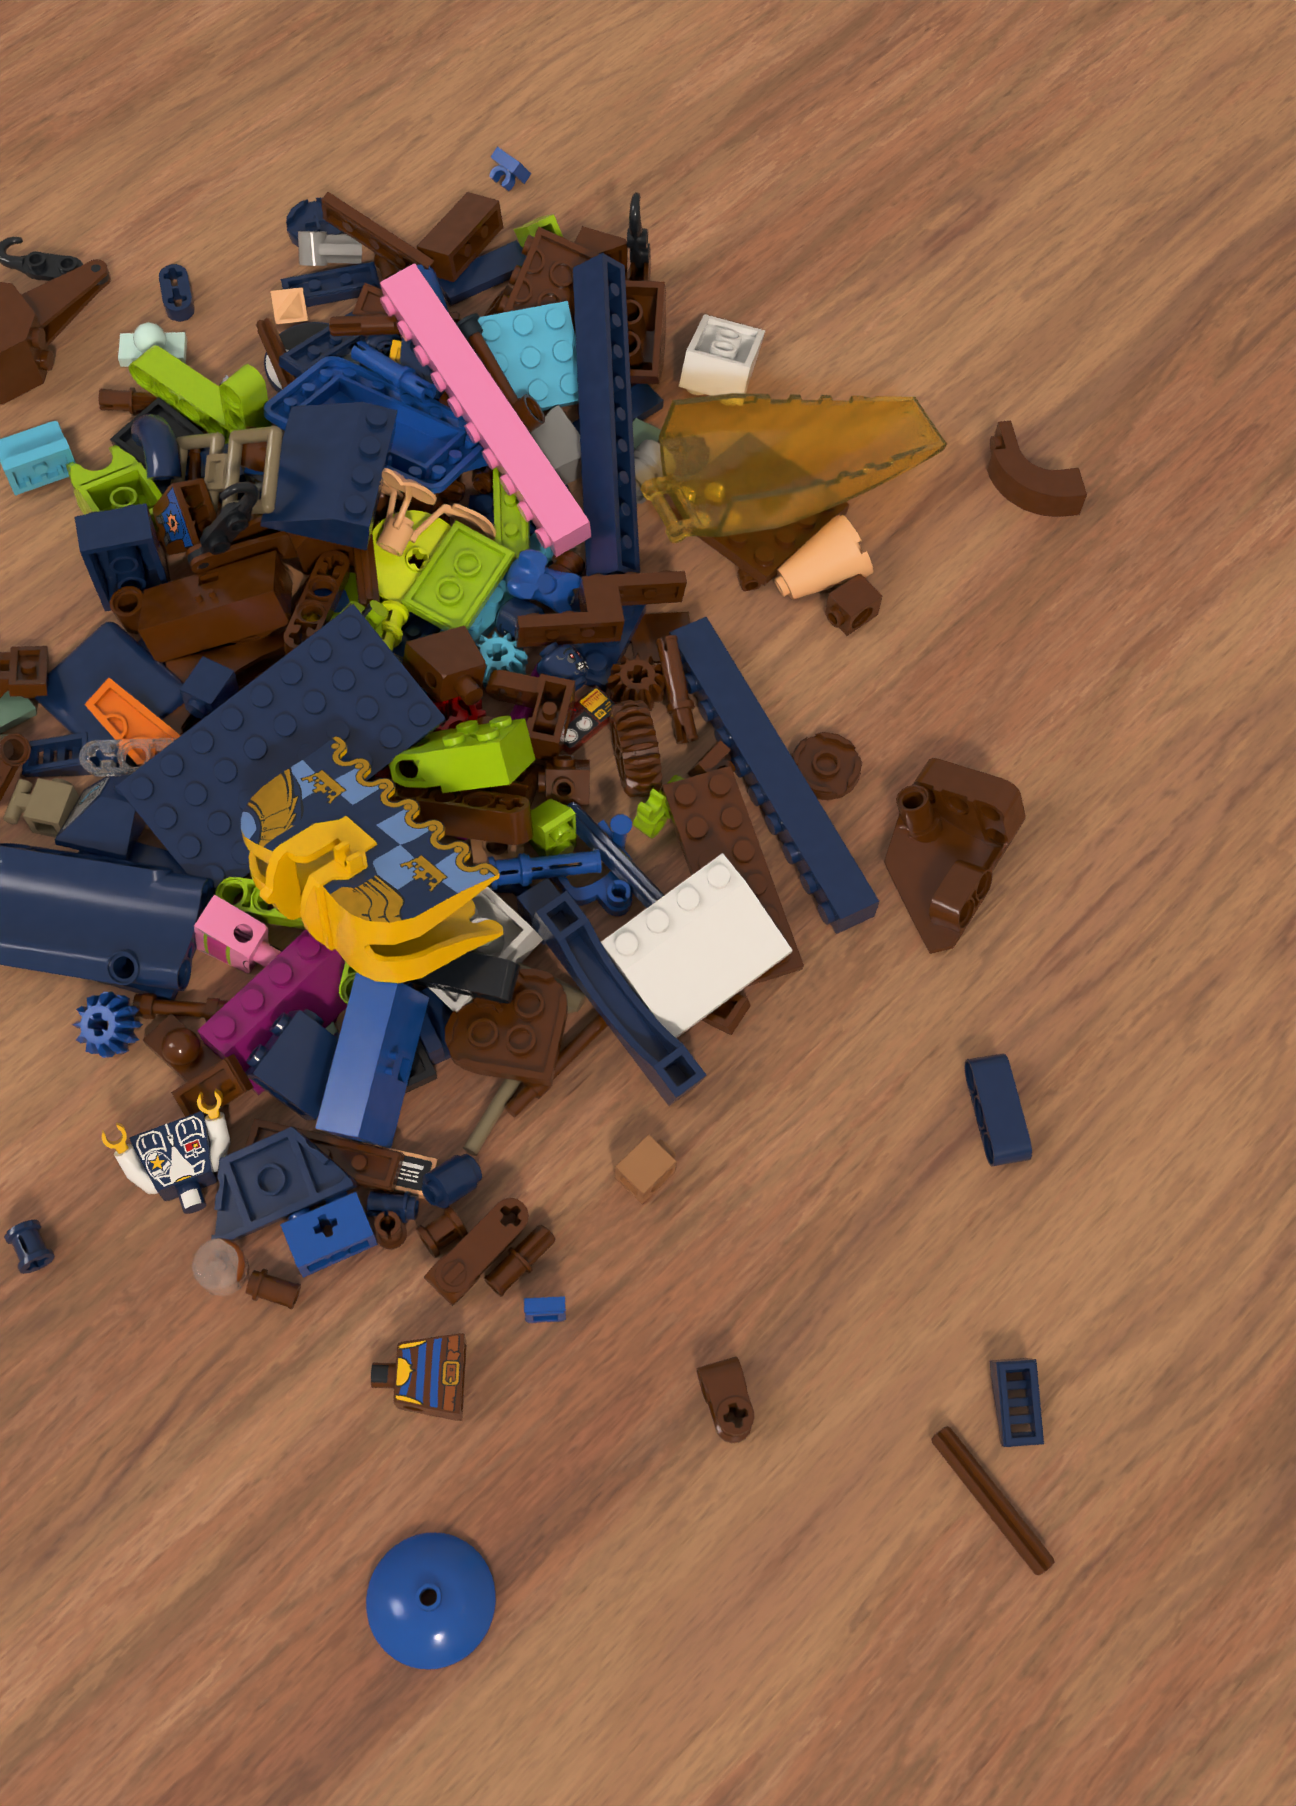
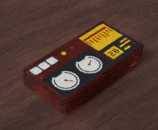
(587, 718)

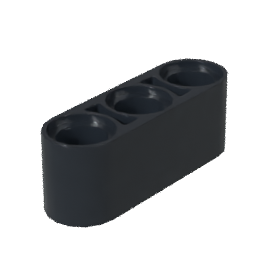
(476, 977)

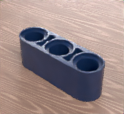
(998, 1110)

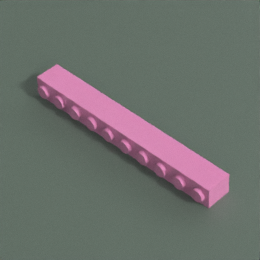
(485, 410)

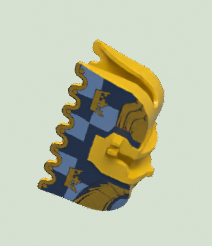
(363, 869)

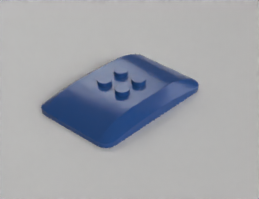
(428, 437)

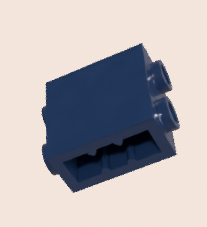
(295, 1062)

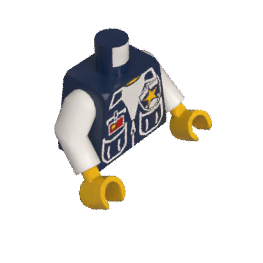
(176, 1156)

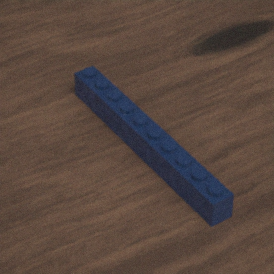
(606, 416)
(774, 779)

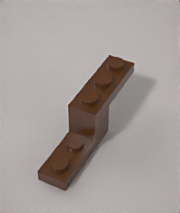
(601, 608)

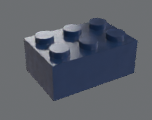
(121, 550)

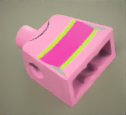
(233, 936)

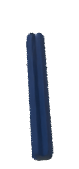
(615, 858)

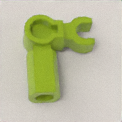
(653, 813)

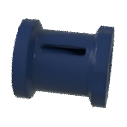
(29, 1246)

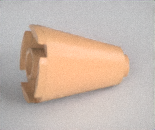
(824, 561)

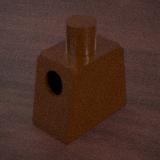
(447, 665)

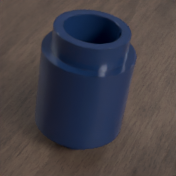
(451, 1180)

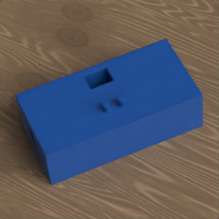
(372, 1061)

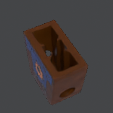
(183, 515)

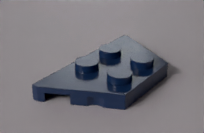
(273, 1182)

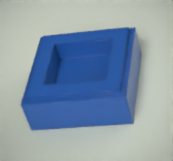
(545, 1309)

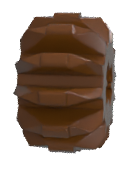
(637, 681)

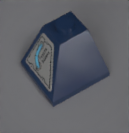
(102, 821)

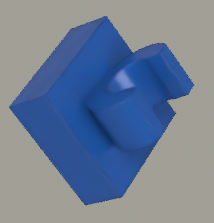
(508, 166)

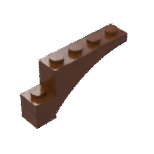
(244, 659)

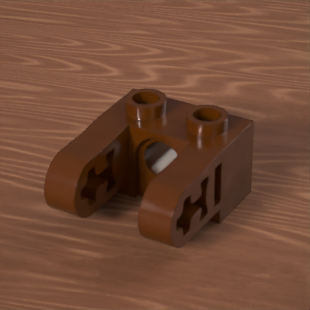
(552, 705)

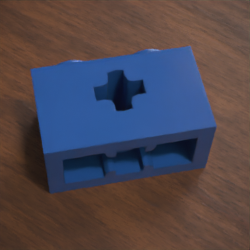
(316, 1251)

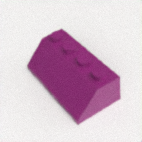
(298, 978)

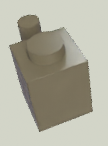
(46, 806)

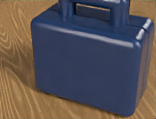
(105, 655)

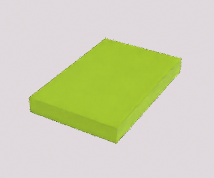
(458, 578)

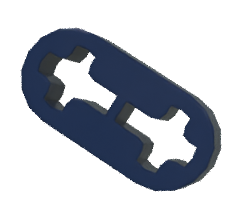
(172, 293)

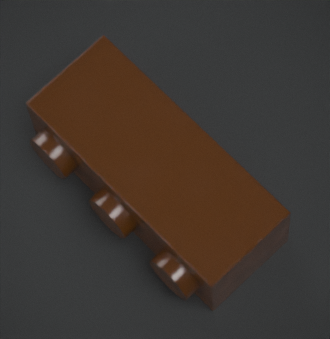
(462, 235)

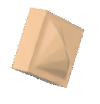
(289, 305)

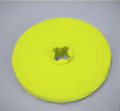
(395, 572)

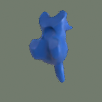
(533, 580)

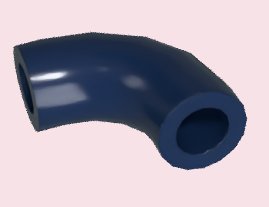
(159, 447)

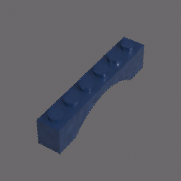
(648, 1042)

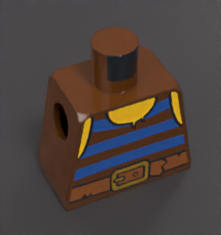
(427, 1376)

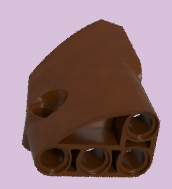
(948, 844)

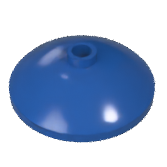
(451, 1626)

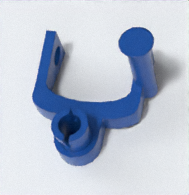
(610, 885)

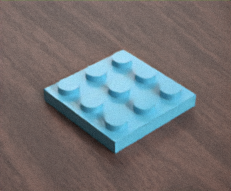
(536, 352)

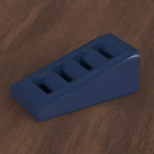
(63, 765)
(1030, 1383)

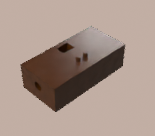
(216, 607)

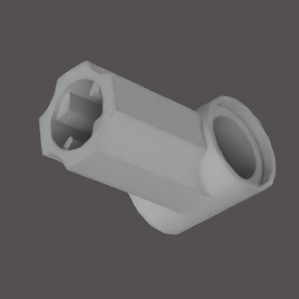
(320, 248)

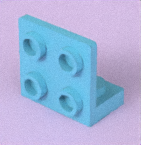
(35, 457)

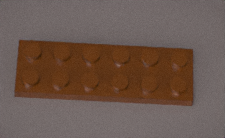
(714, 821)

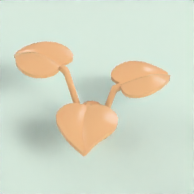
(398, 529)

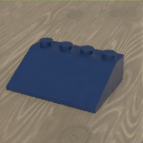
(332, 471)

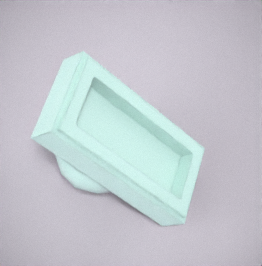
(145, 336)

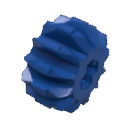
(118, 1014)

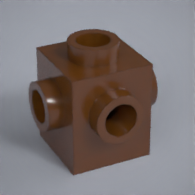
(566, 780)

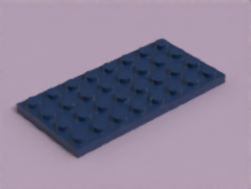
(325, 688)

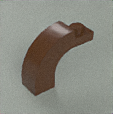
(1029, 486)

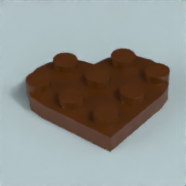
(515, 1038)

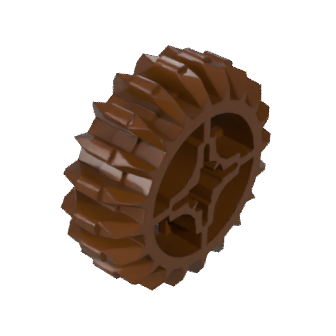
(635, 748)

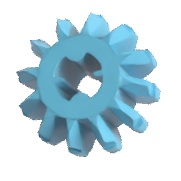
(501, 655)

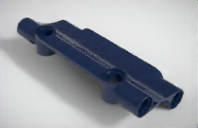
(93, 912)

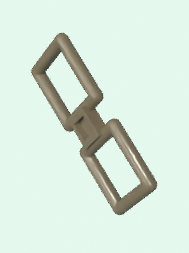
(224, 468)

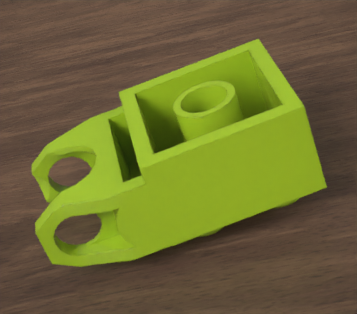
(115, 486)
(469, 756)

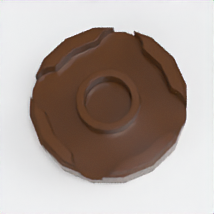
(828, 764)

